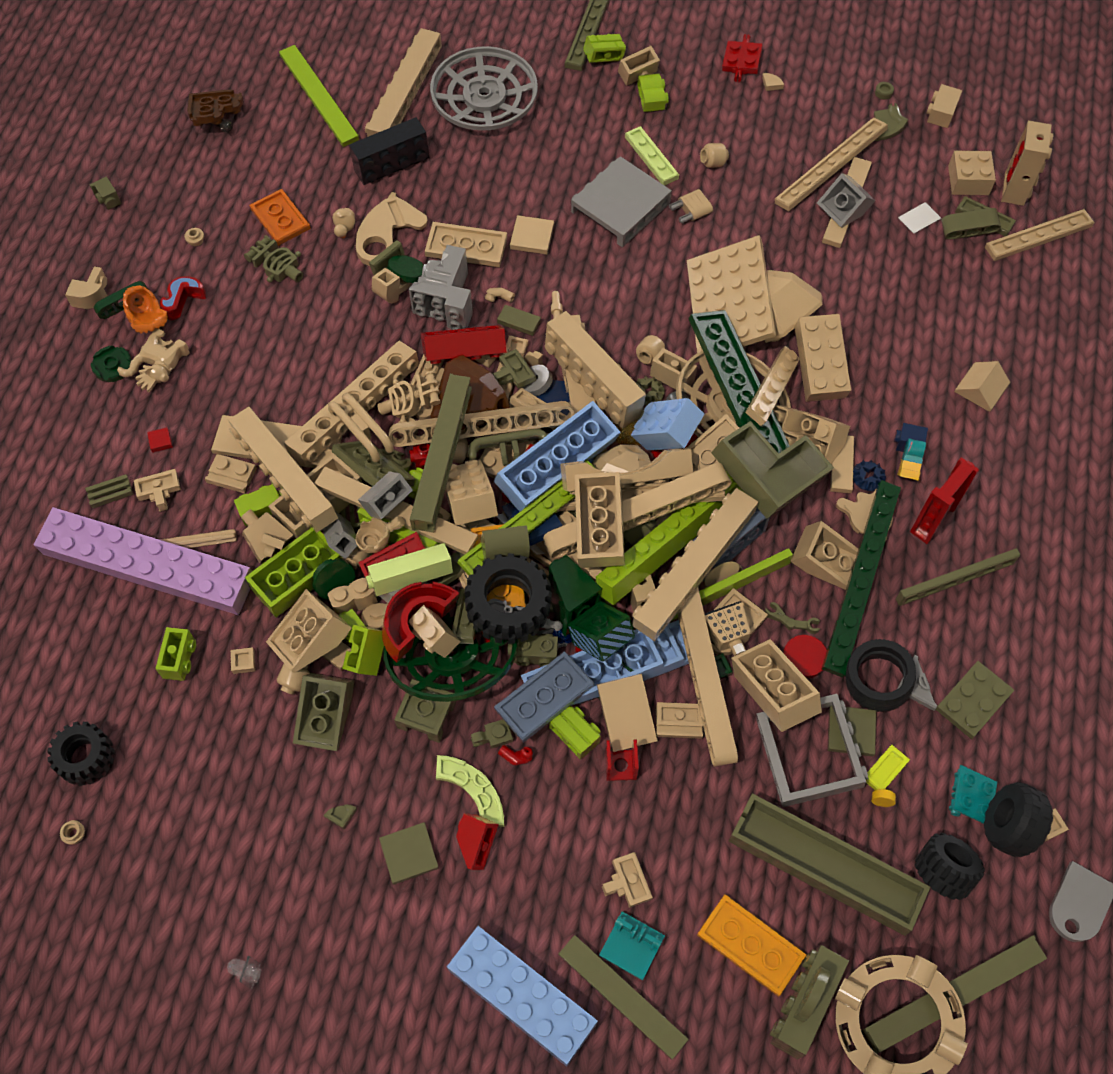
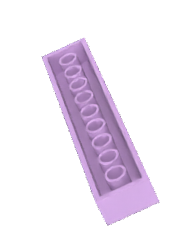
(144, 560)

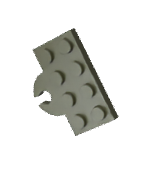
(360, 461)

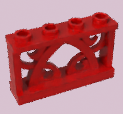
(944, 500)

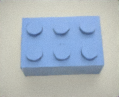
(667, 424)

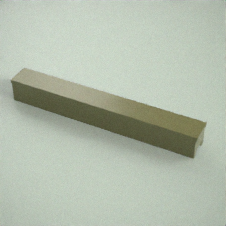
(441, 454)
(968, 988)

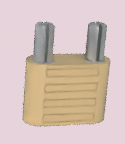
(694, 205)

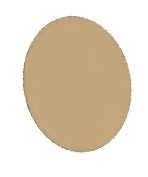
(721, 572)

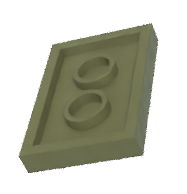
(974, 699)

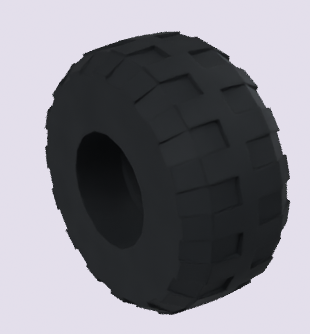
(1018, 819)

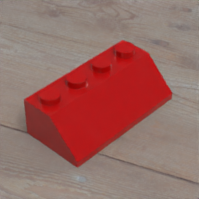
(466, 341)

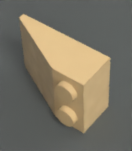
(825, 554)

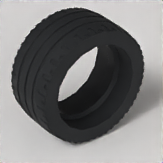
(888, 651)

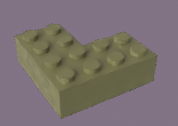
(764, 473)

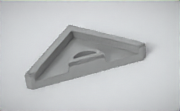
(921, 691)

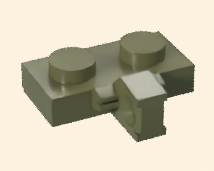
(514, 370)

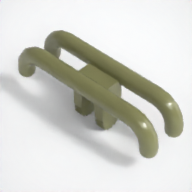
(505, 439)

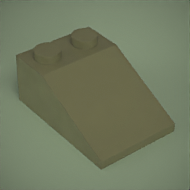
(322, 711)

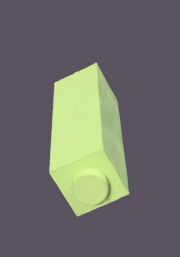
(409, 569)

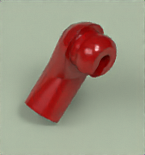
(518, 757)

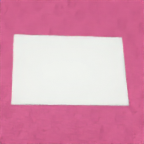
(919, 217)

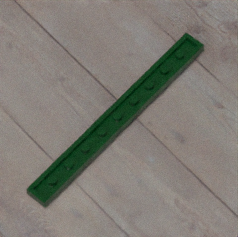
(861, 579)

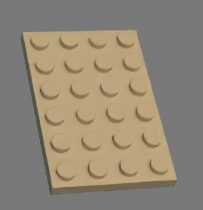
(734, 282)

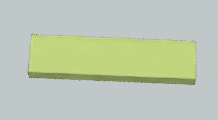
(651, 156)

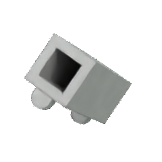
(340, 536)

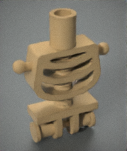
(407, 404)

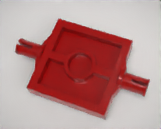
(742, 57)

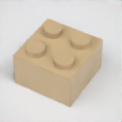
(971, 173)

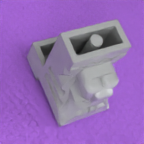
(441, 289)

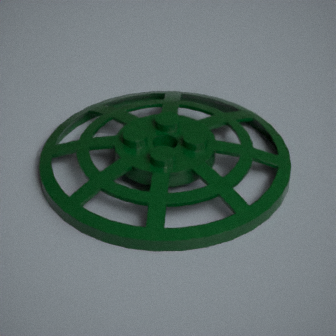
(453, 666)

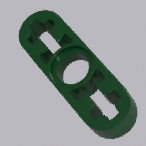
(105, 307)

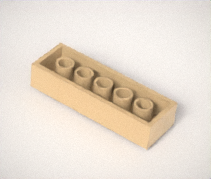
(594, 370)

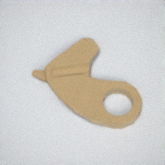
(382, 220)

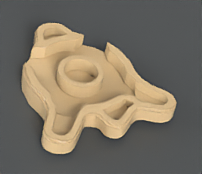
(858, 511)

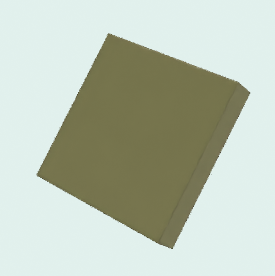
(864, 729)
(408, 853)

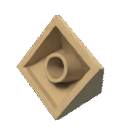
(984, 384)

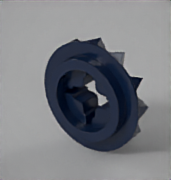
(870, 483)

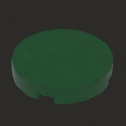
(406, 268)
(108, 360)
(332, 575)

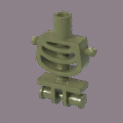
(277, 261)

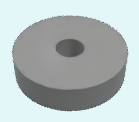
(542, 382)

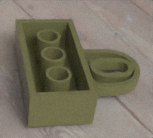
(809, 1002)

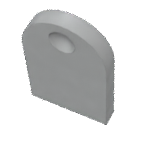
(1080, 899)

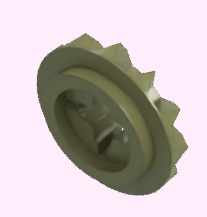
(657, 391)

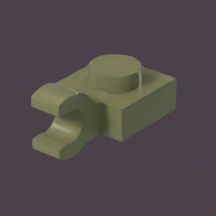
(495, 734)

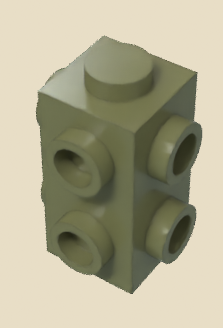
(536, 650)

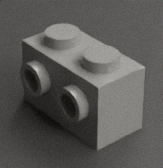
(385, 495)

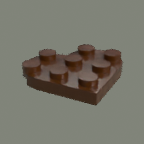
(212, 106)

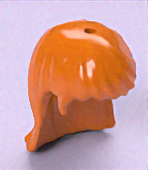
(145, 311)

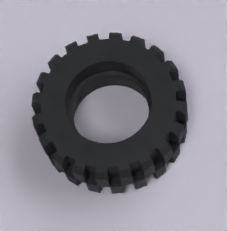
(508, 571)

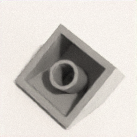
(845, 200)

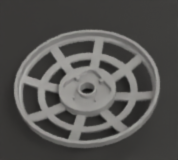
(484, 83)

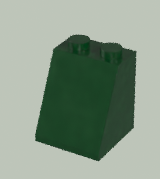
(571, 591)

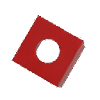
(629, 756)

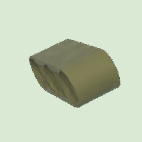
(971, 223)

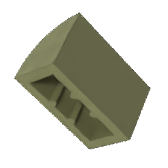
(505, 541)

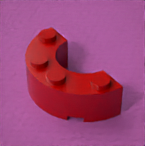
(404, 604)

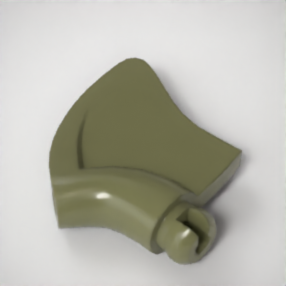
(894, 119)

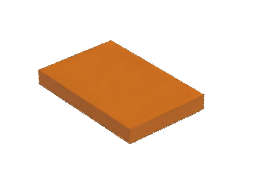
(280, 217)

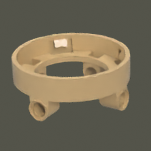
(919, 971)

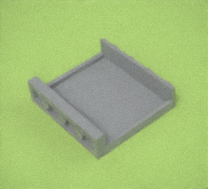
(622, 199)

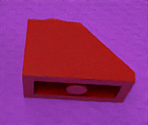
(475, 839)

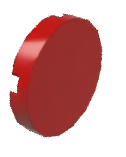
(806, 654)

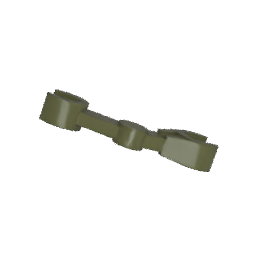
(790, 623)

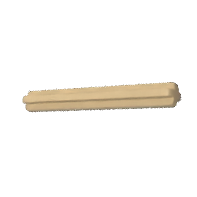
(204, 539)

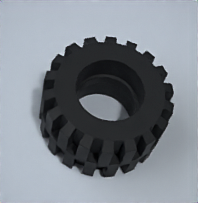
(69, 741)
(949, 866)

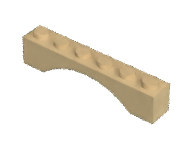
(668, 464)

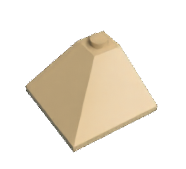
(307, 632)

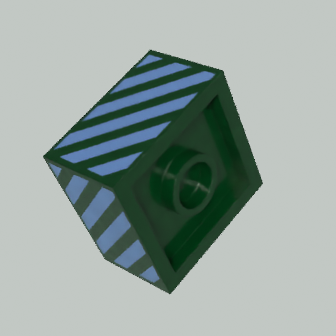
(601, 631)

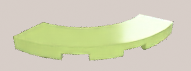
(474, 783)

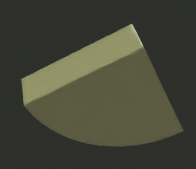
(340, 815)

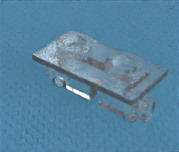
(246, 971)

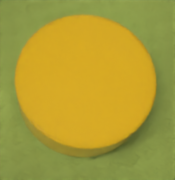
(883, 798)

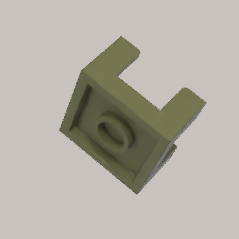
(424, 714)

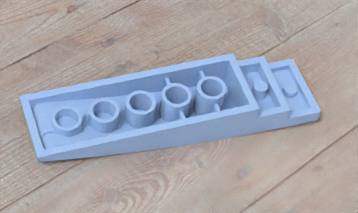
(640, 654)

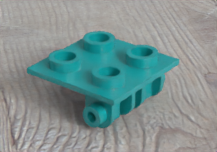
(971, 794)
(632, 945)

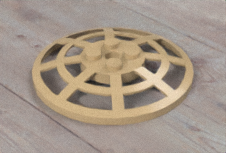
(715, 400)

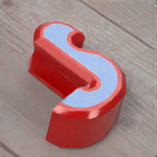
(178, 291)

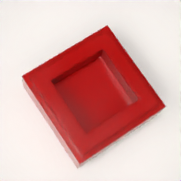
(159, 440)

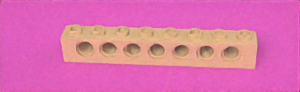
(367, 389)

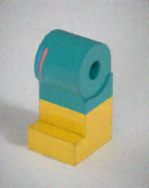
(912, 459)

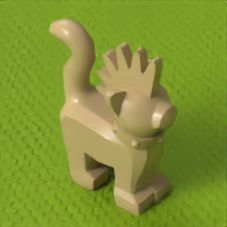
(159, 354)

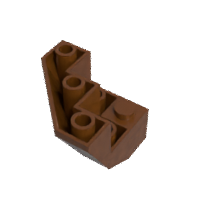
(485, 392)

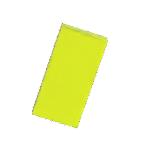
(886, 768)

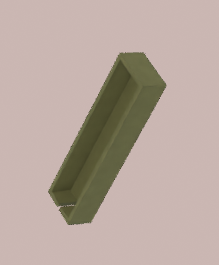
(830, 865)

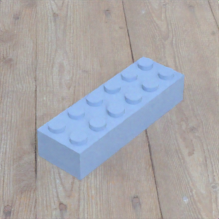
(539, 467)
(522, 995)

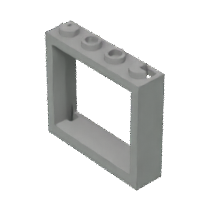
(853, 751)

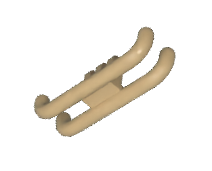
(360, 424)

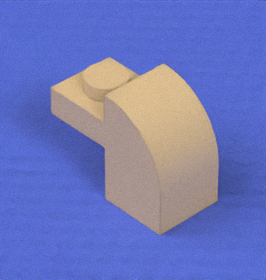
(388, 285)
(87, 294)

